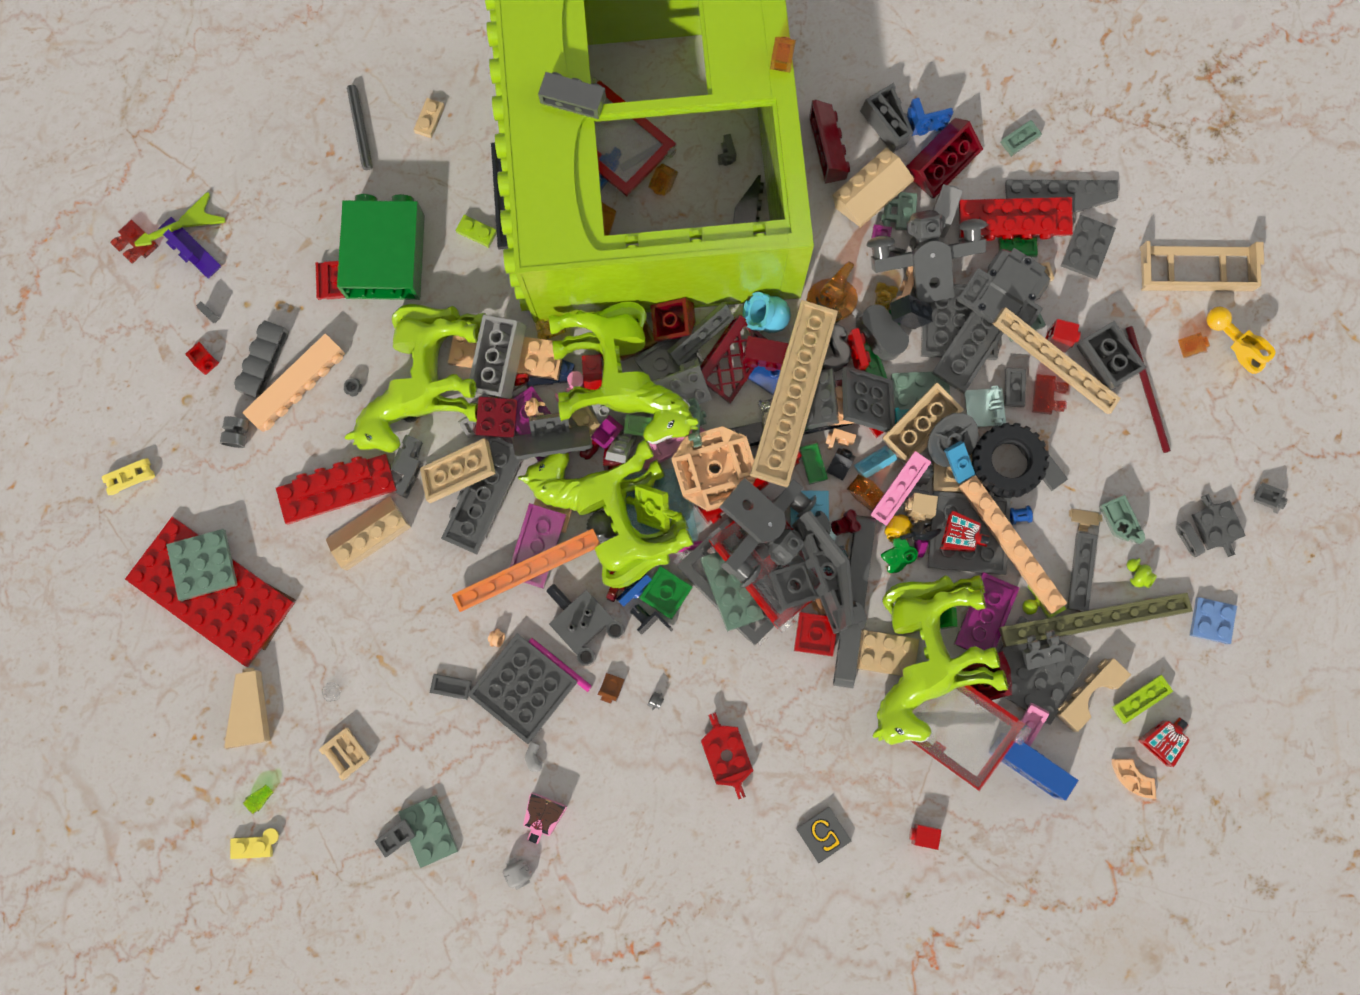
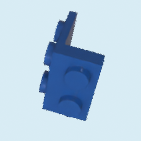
(923, 123)

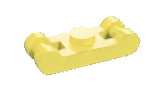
(128, 476)

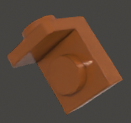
(611, 688)

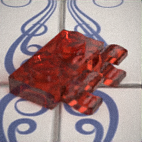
(129, 234)
(1044, 394)

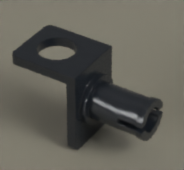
(647, 620)

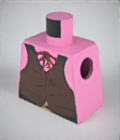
(542, 816)

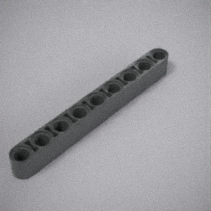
(859, 566)

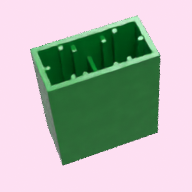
(381, 248)

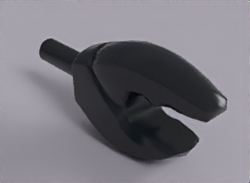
(918, 532)

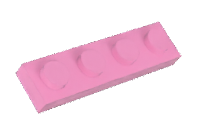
(900, 488)

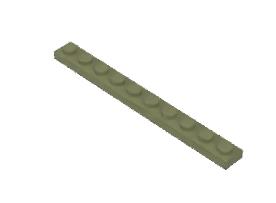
(1097, 619)

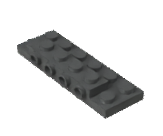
(482, 500)

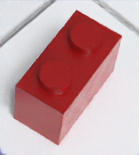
(1063, 334)

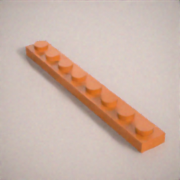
(526, 570)

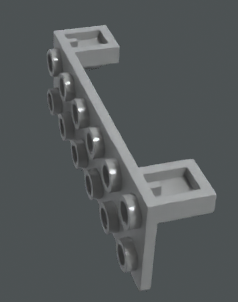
(687, 383)

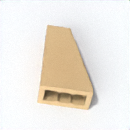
(248, 711)

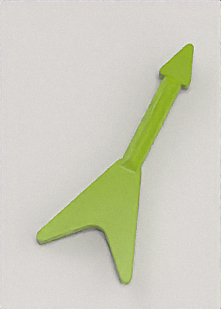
(193, 217)

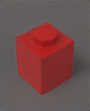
(925, 836)

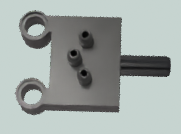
(581, 621)

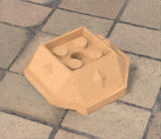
(719, 448)

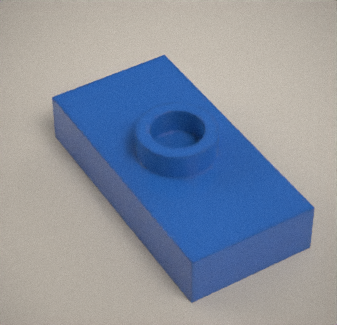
(633, 590)

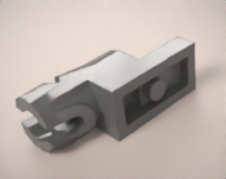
(407, 465)

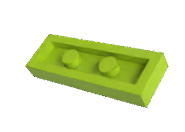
(1142, 699)

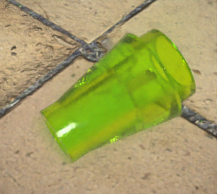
(256, 800)

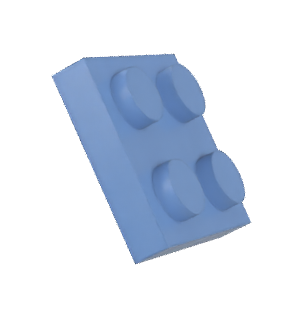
(1213, 620)

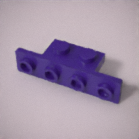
(190, 249)

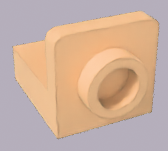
(844, 438)

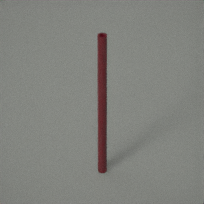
(1149, 394)

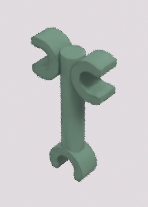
(699, 415)

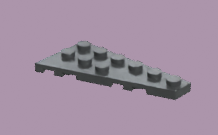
(1083, 192)

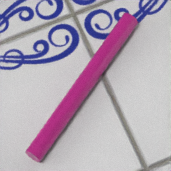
(580, 681)

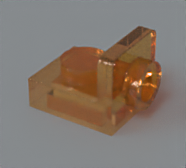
(1193, 345)

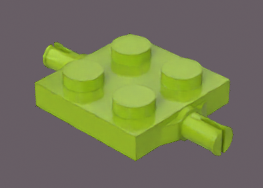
(652, 507)

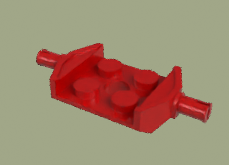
(727, 772)

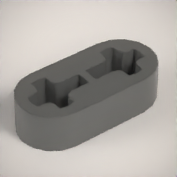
(1190, 539)

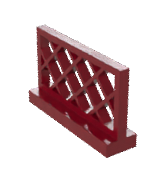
(717, 353)

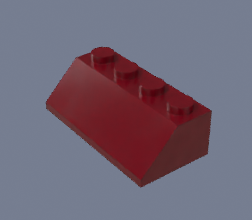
(828, 142)
(945, 156)

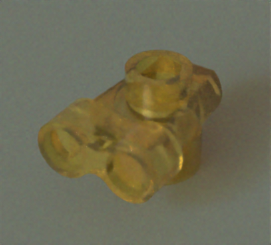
(885, 294)
(543, 330)

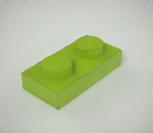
(476, 231)

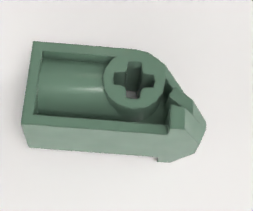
(1120, 512)

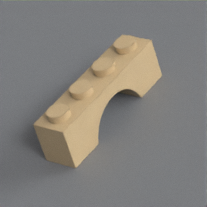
(1075, 711)

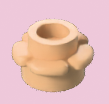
(496, 638)

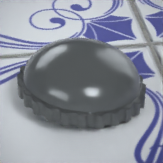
(601, 525)

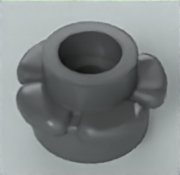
(352, 382)
(655, 701)

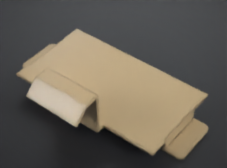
(1085, 518)

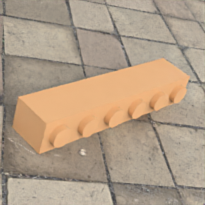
(294, 383)

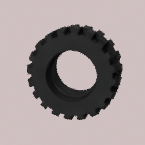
(1017, 436)

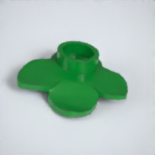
(897, 556)

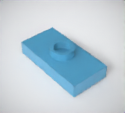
(959, 462)

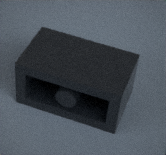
(911, 312)

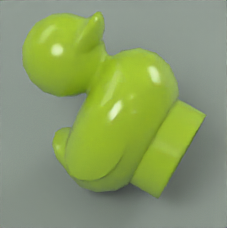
(1143, 573)

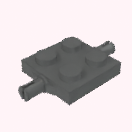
(1218, 525)

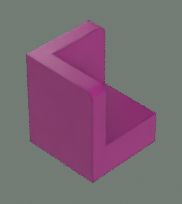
(607, 432)

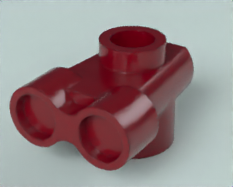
(846, 524)

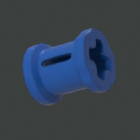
(1028, 515)

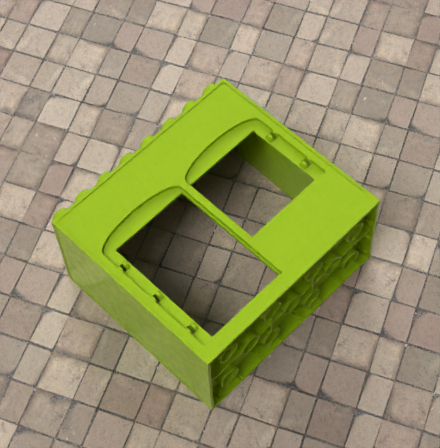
(552, 170)

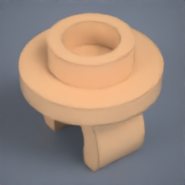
(531, 407)

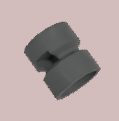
(231, 438)

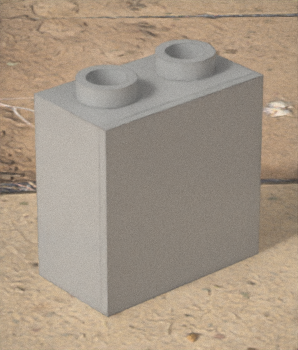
(947, 204)

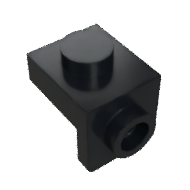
(841, 463)

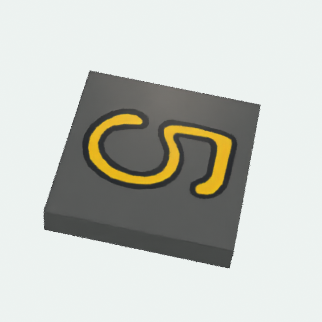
(823, 834)

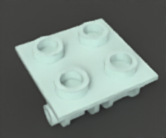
(986, 406)

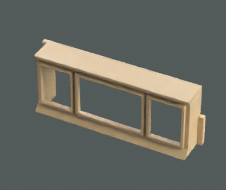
(1254, 255)

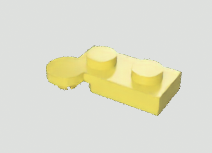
(254, 846)

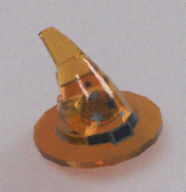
(835, 293)

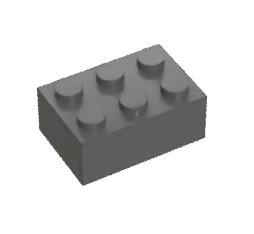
(1111, 356)

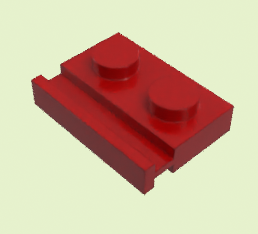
(327, 281)

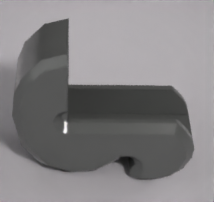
(840, 349)

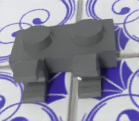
(1045, 654)

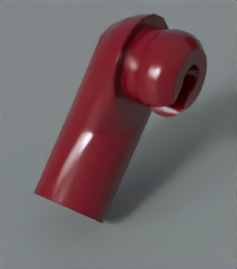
(587, 454)

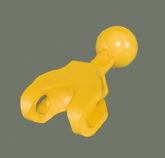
(1246, 345)

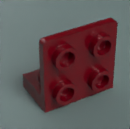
(495, 417)

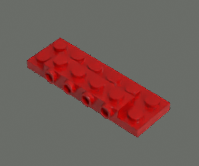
(1020, 217)
(335, 487)

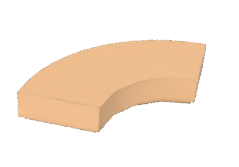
(1133, 779)

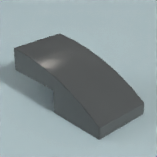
(395, 838)

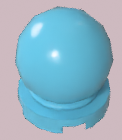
(766, 313)

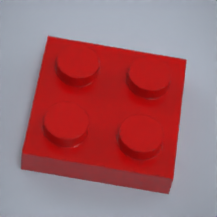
(859, 356)
(814, 635)

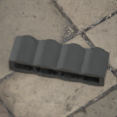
(261, 360)

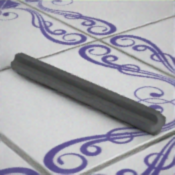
(359, 127)

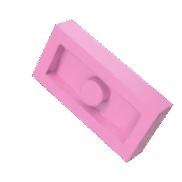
(1034, 718)

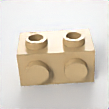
(921, 507)

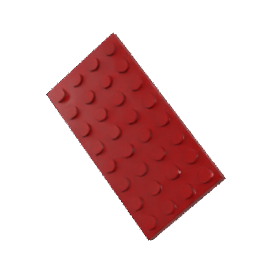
(231, 618)

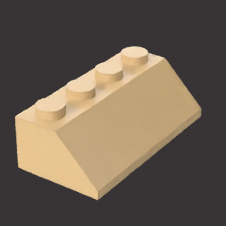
(872, 187)
(913, 429)
(367, 534)

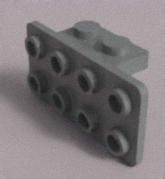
(551, 436)

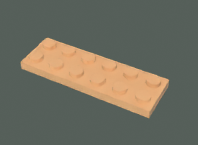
(535, 357)

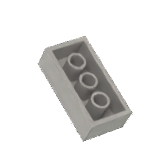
(497, 356)

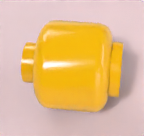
(897, 526)

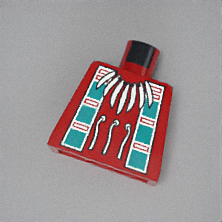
(962, 534)
(1166, 741)

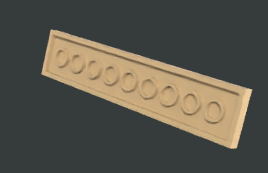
(794, 394)

